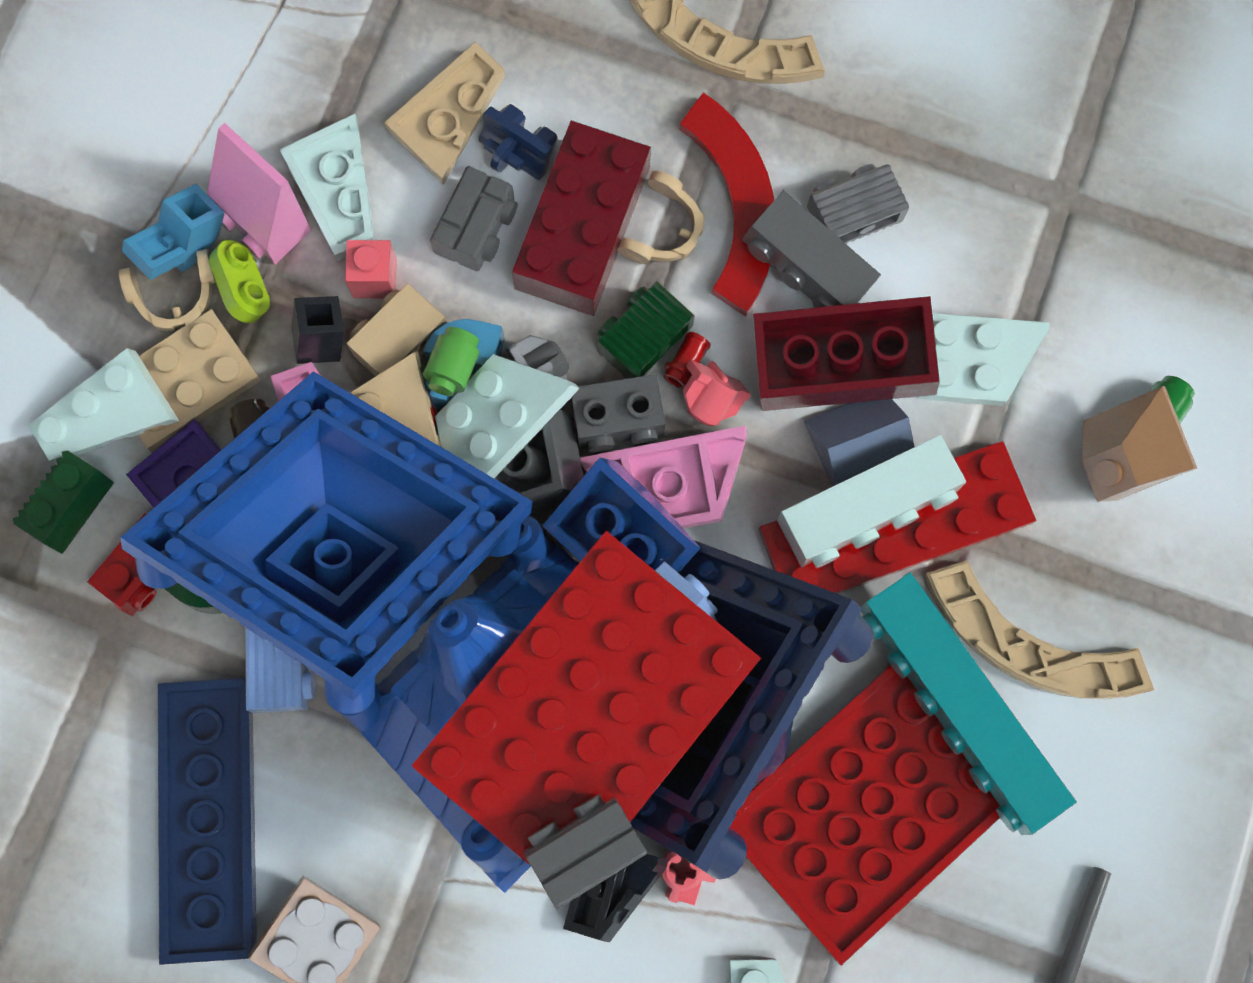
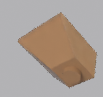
(1134, 446)

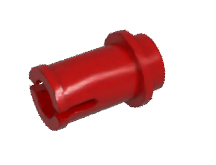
(693, 348)

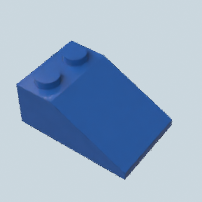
(618, 503)

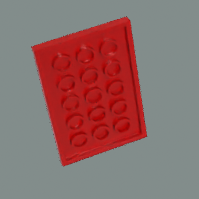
(587, 700)
(863, 816)

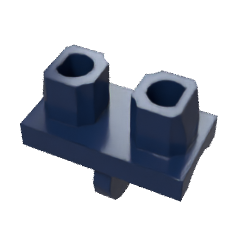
(513, 144)

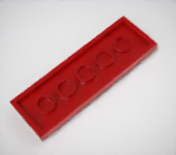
(986, 508)

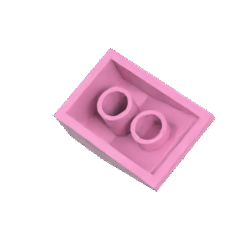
(254, 198)

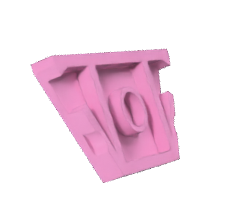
(687, 473)

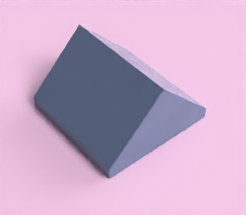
(859, 437)

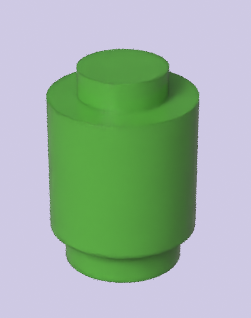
(452, 361)

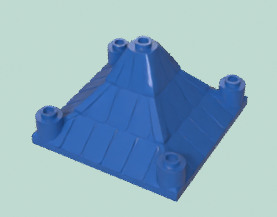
(328, 533)
(447, 667)

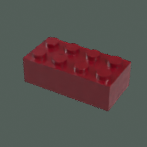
(581, 218)
(846, 353)

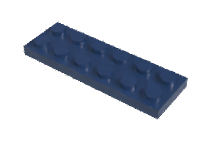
(206, 822)

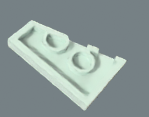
(106, 407)

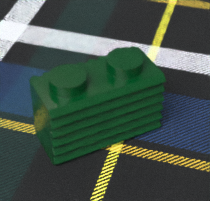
(644, 331)
(63, 502)

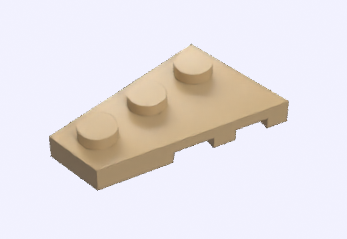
(447, 111)
(402, 396)

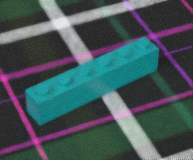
(967, 707)

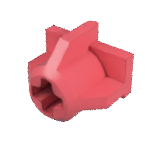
(712, 394)
(683, 879)

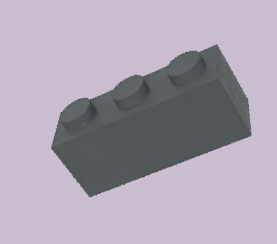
(809, 255)

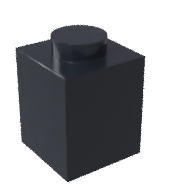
(317, 329)

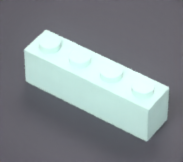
(871, 501)

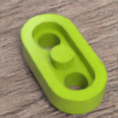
(239, 281)

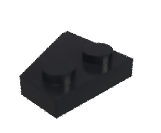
(609, 904)

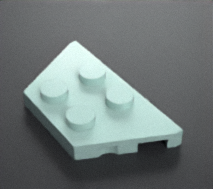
(982, 356)
(500, 412)

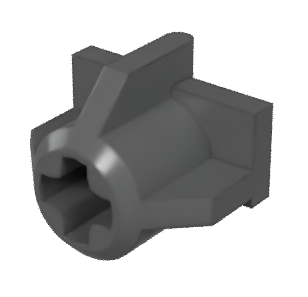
(540, 355)

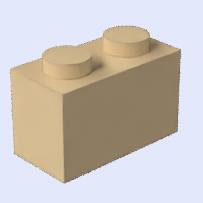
(395, 331)

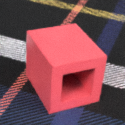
(370, 268)

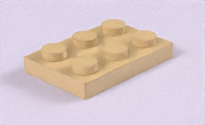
(196, 373)

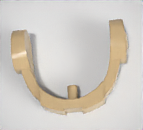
(671, 188)
(133, 296)

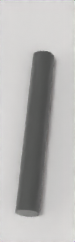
(1083, 926)

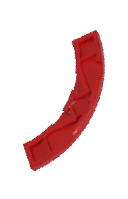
(748, 193)

